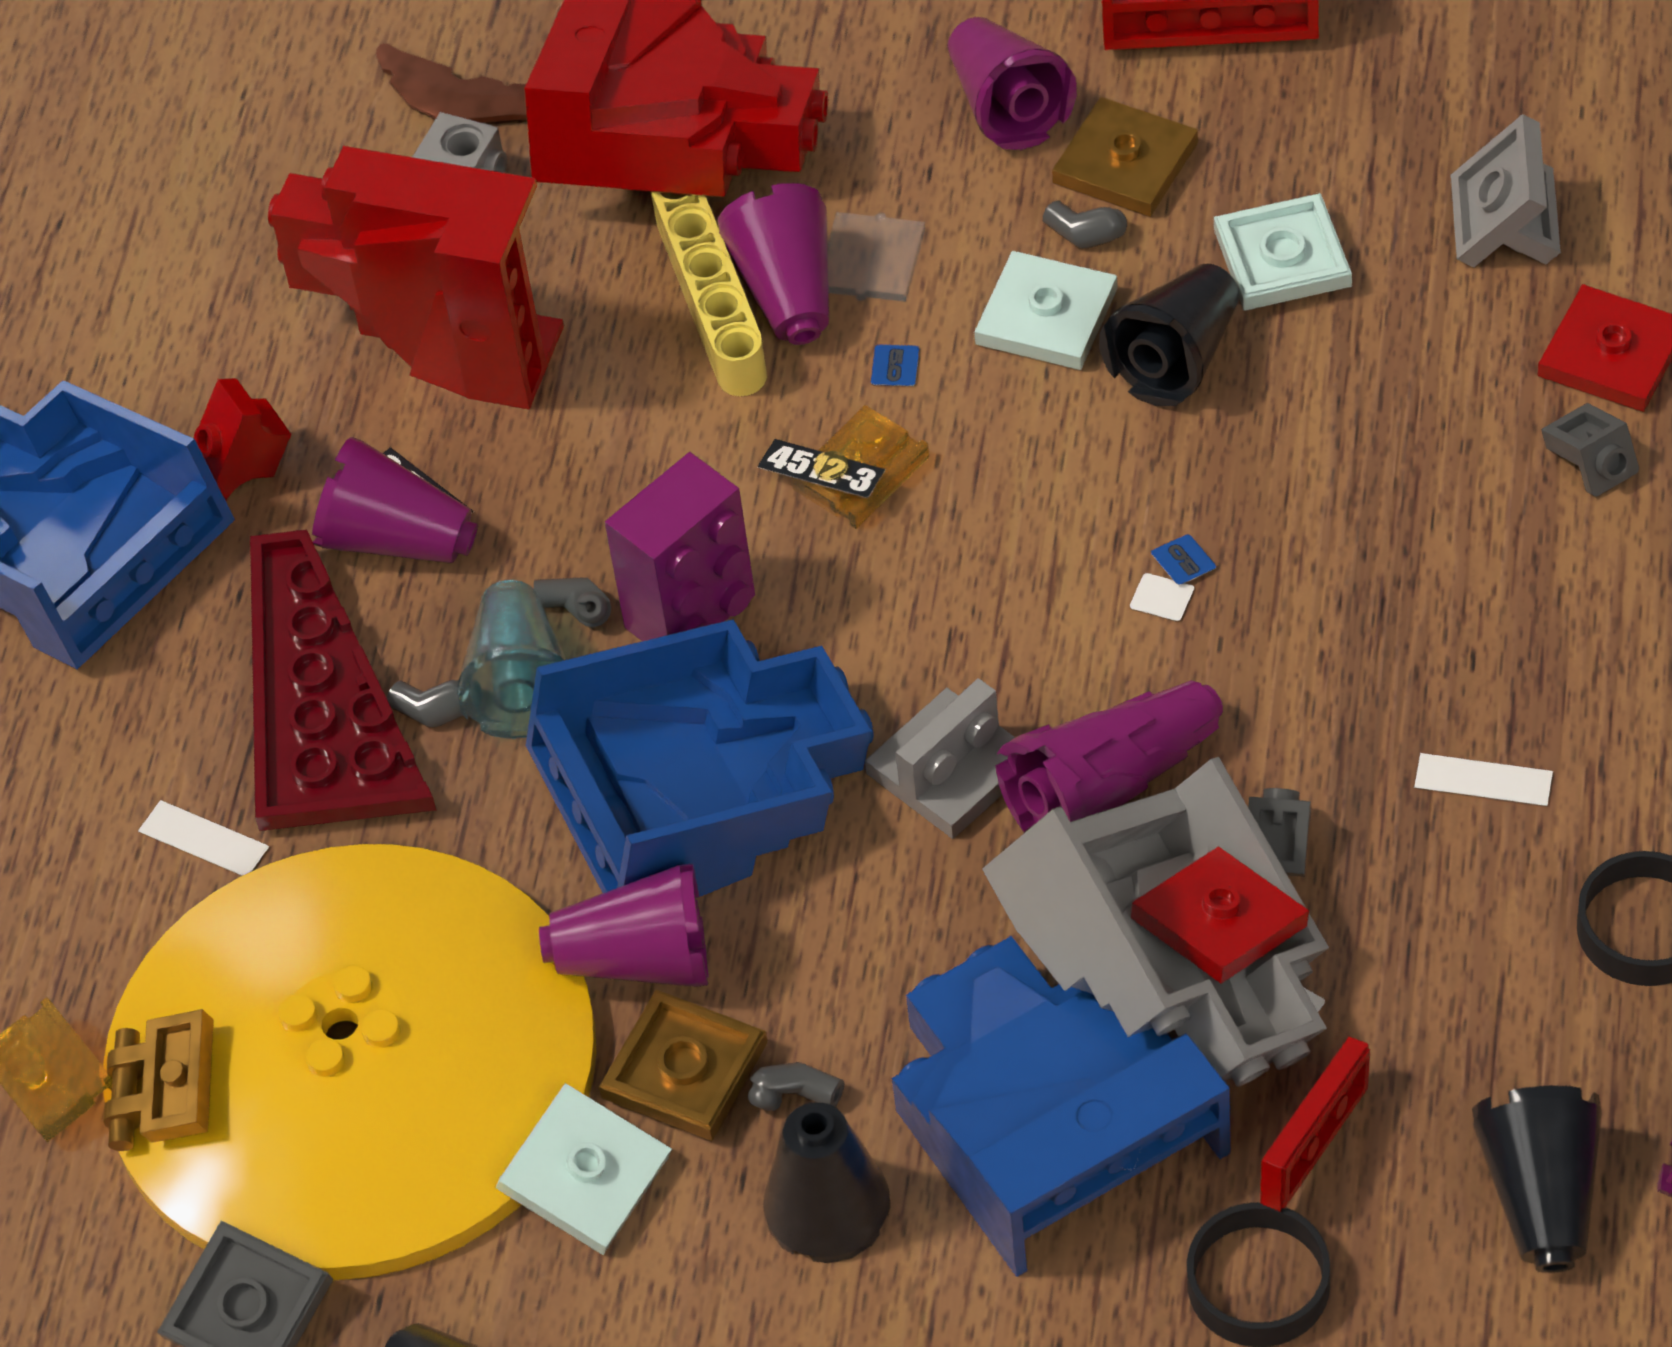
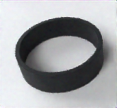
(1610, 962)
(1258, 1333)

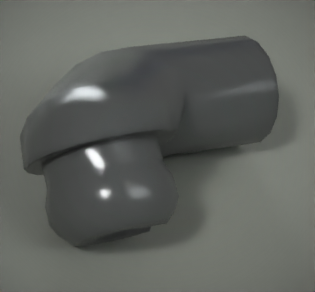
(1085, 228)
(578, 596)
(427, 707)
(793, 1078)

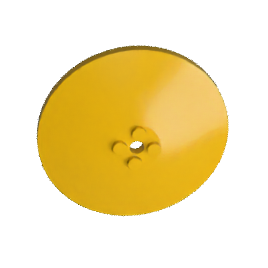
(376, 1140)

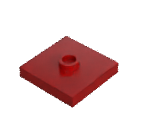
(1610, 348)
(1219, 914)

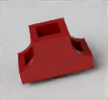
(240, 436)

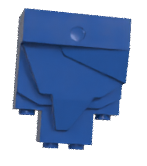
(95, 517)
(692, 752)
(1044, 1094)

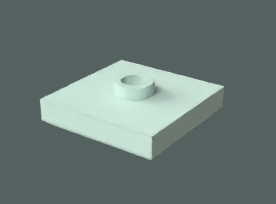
(1282, 251)
(1046, 310)
(583, 1168)

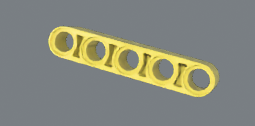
(712, 291)

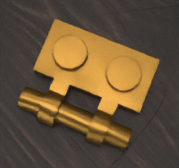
(175, 1080)

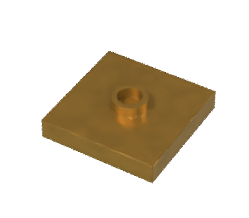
(1125, 156)
(683, 1065)

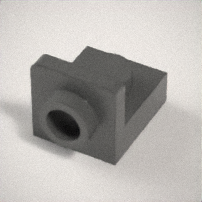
(1596, 444)
(1284, 825)

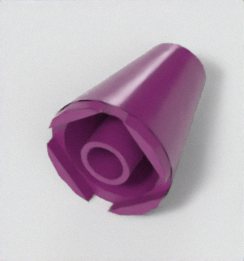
(1011, 83)
(782, 257)
(389, 510)
(633, 933)

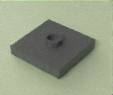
(244, 1295)

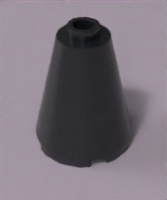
(1170, 334)
(1543, 1169)
(824, 1187)

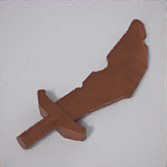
(434, 89)

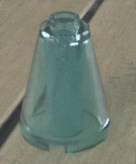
(502, 659)

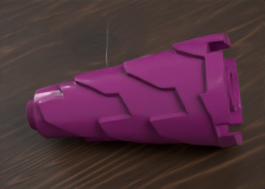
(1105, 754)

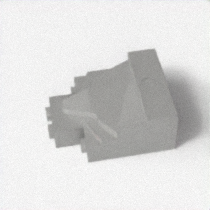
(1073, 900)

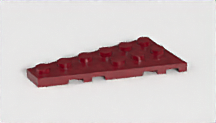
(318, 711)

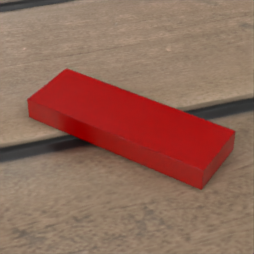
(1314, 1124)

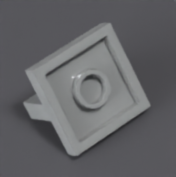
(1506, 198)
(946, 758)

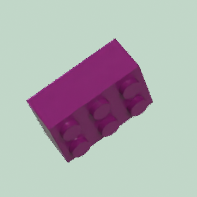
(681, 552)

